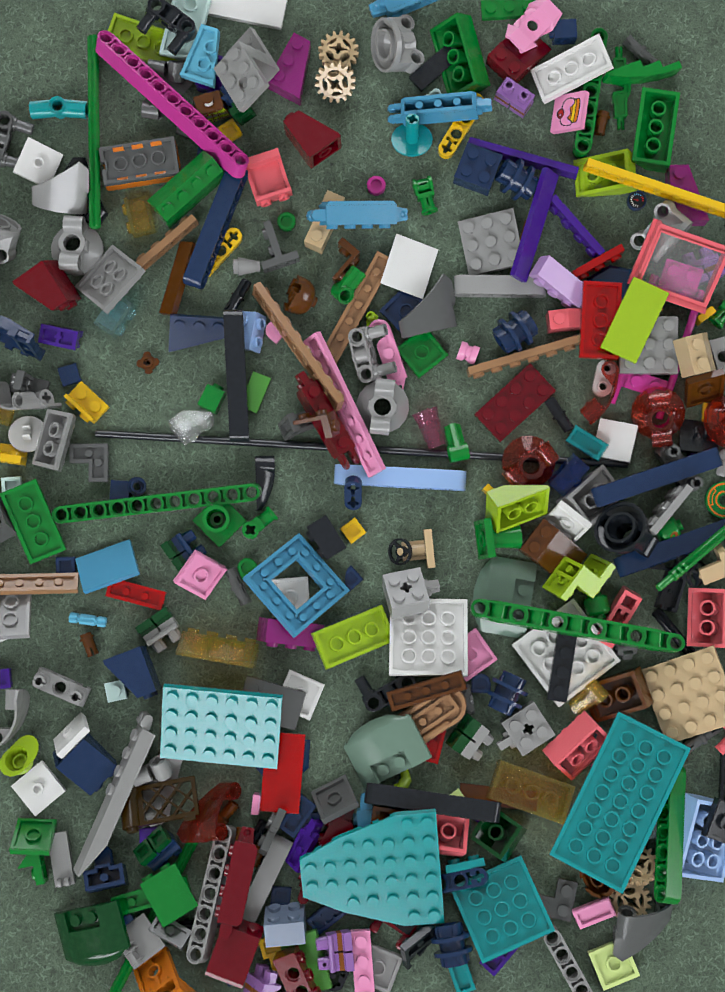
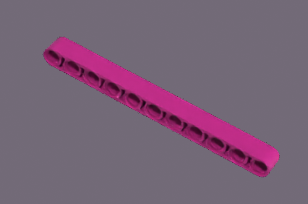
(171, 104)

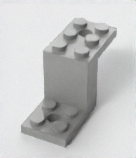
(246, 70)

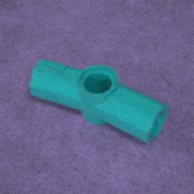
(70, 108)

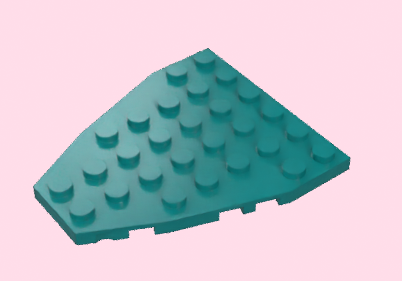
(380, 870)

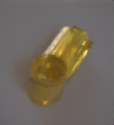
(592, 694)

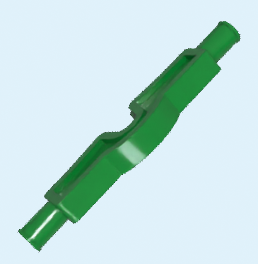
(619, 98)

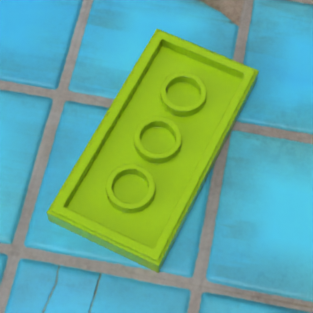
(144, 46)
(634, 320)
(352, 637)

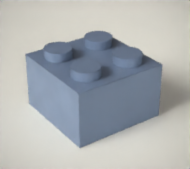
(285, 924)

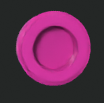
(376, 185)

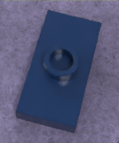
(324, 918)

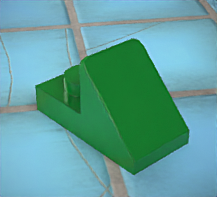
(39, 870)

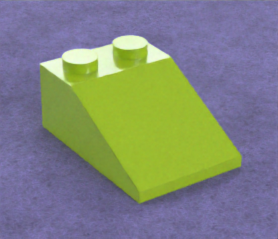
(592, 185)
(516, 505)

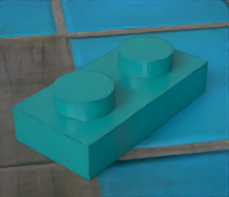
(472, 862)

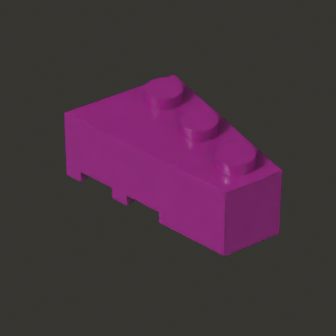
(293, 68)
(681, 177)
(274, 633)

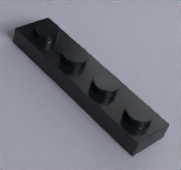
(561, 667)

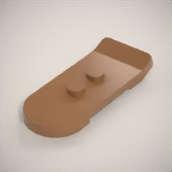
(437, 714)

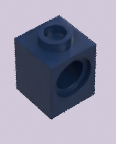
(564, 32)

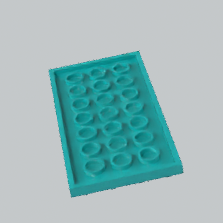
(620, 802)

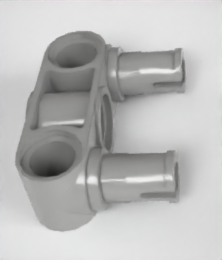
(364, 353)
(47, 681)

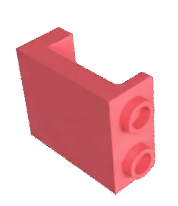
(268, 178)

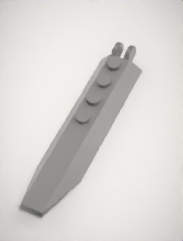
(117, 792)

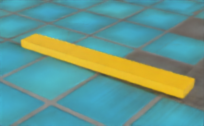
(655, 187)

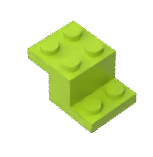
(584, 578)

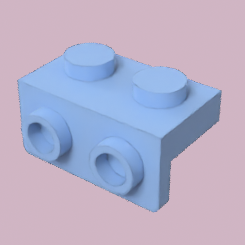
(253, 330)

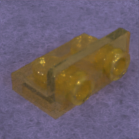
(139, 217)

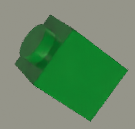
(212, 398)

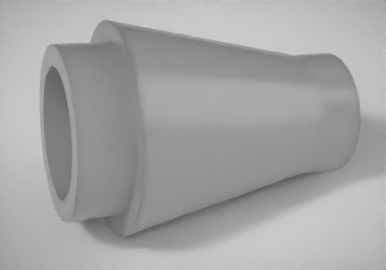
(245, 266)

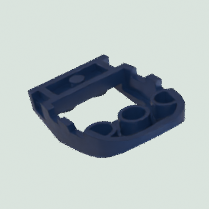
(20, 338)

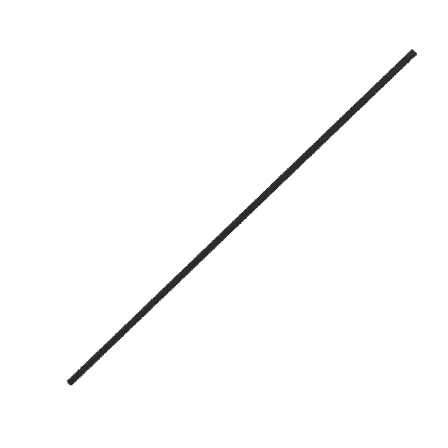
(321, 446)

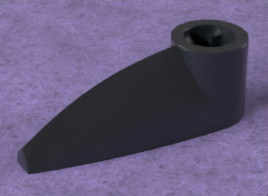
(264, 477)

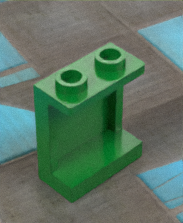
(168, 894)

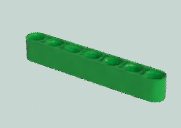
(593, 85)
(670, 845)

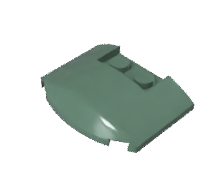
(506, 582)
(386, 748)

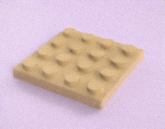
(688, 693)

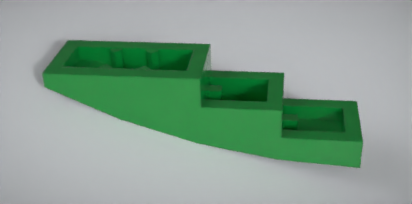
(637, 73)

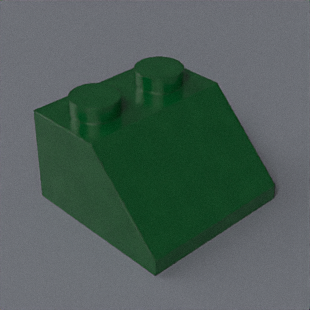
(499, 837)

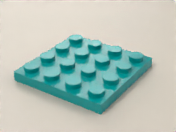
(503, 911)

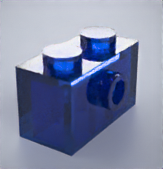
(568, 475)

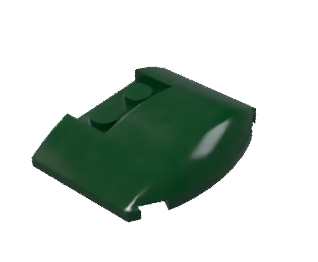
(93, 933)

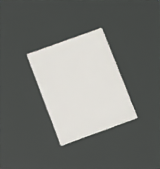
(409, 266)

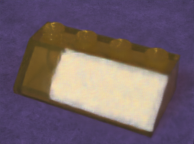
(217, 648)

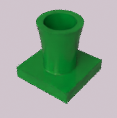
(219, 532)
(488, 540)

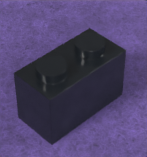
(326, 538)

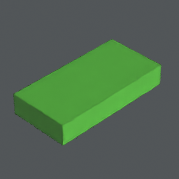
(256, 391)

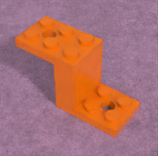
(165, 979)

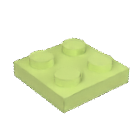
(609, 968)

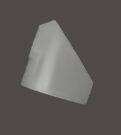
(26, 400)

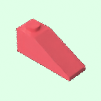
(563, 320)
(622, 608)

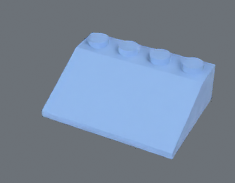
(701, 855)

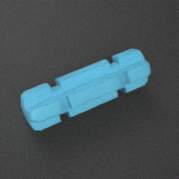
(86, 619)

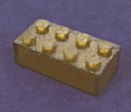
(530, 791)

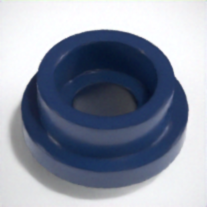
(142, 486)

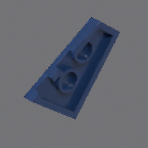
(194, 330)

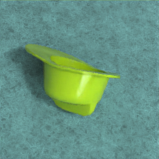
(19, 756)

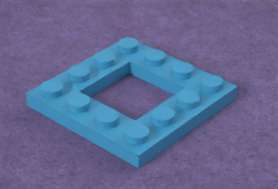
(295, 619)

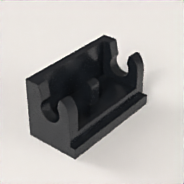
(670, 596)

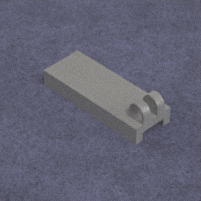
(62, 860)

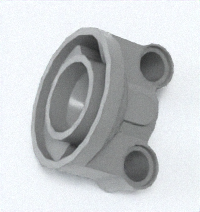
(395, 45)
(674, 219)
(9, 236)
(88, 253)
(394, 394)

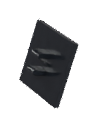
(694, 437)

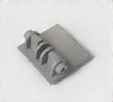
(143, 943)

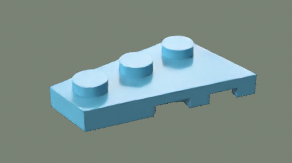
(203, 57)

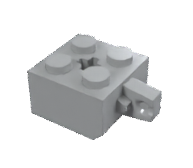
(408, 592)
(522, 740)

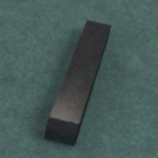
(236, 375)
(443, 803)

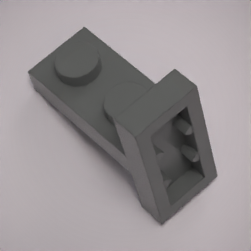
(280, 260)
(24, 382)
(289, 430)

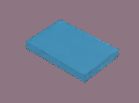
(107, 566)

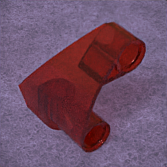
(593, 409)
(206, 826)

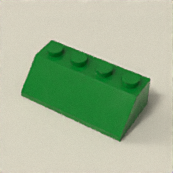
(469, 70)
(655, 129)
(186, 188)

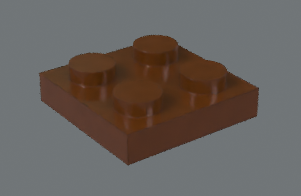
(704, 387)

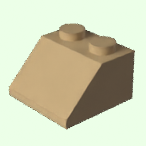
(694, 355)

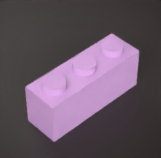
(557, 281)

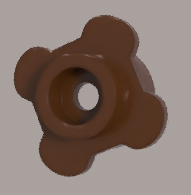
(150, 367)

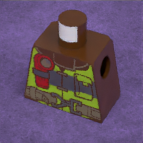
(212, 106)

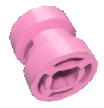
(468, 353)

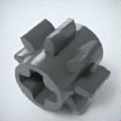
(625, 652)

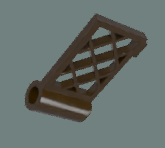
(134, 812)

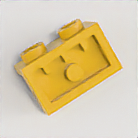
(86, 402)
(10, 455)

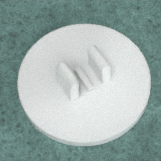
(25, 433)

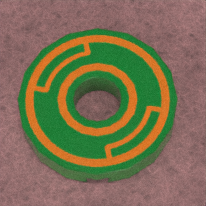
(712, 502)

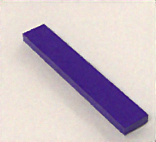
(536, 161)
(534, 224)

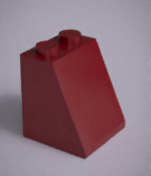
(311, 138)
(49, 286)
(234, 957)

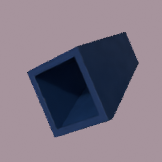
(135, 671)
(87, 764)

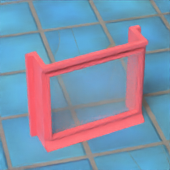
(680, 265)

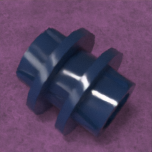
(517, 179)
(518, 329)
(507, 693)
(451, 943)

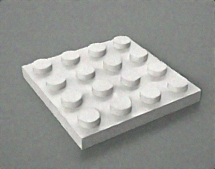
(430, 641)
(589, 661)

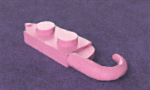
(389, 353)

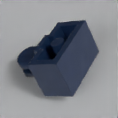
(105, 874)

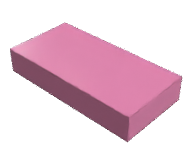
(594, 912)

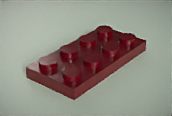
(514, 402)

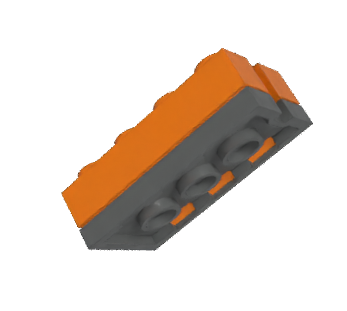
(139, 163)

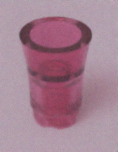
(430, 427)

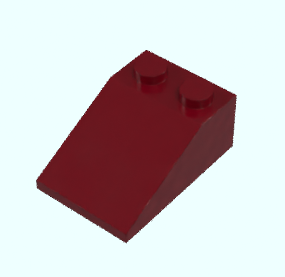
(510, 63)

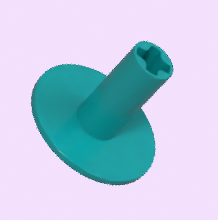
(413, 138)

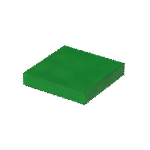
(422, 353)
(33, 836)

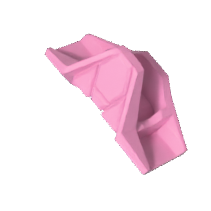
(546, 17)

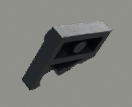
(416, 944)

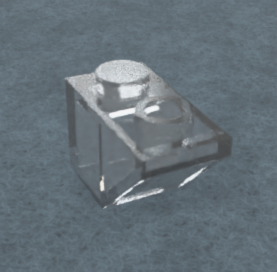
(190, 424)

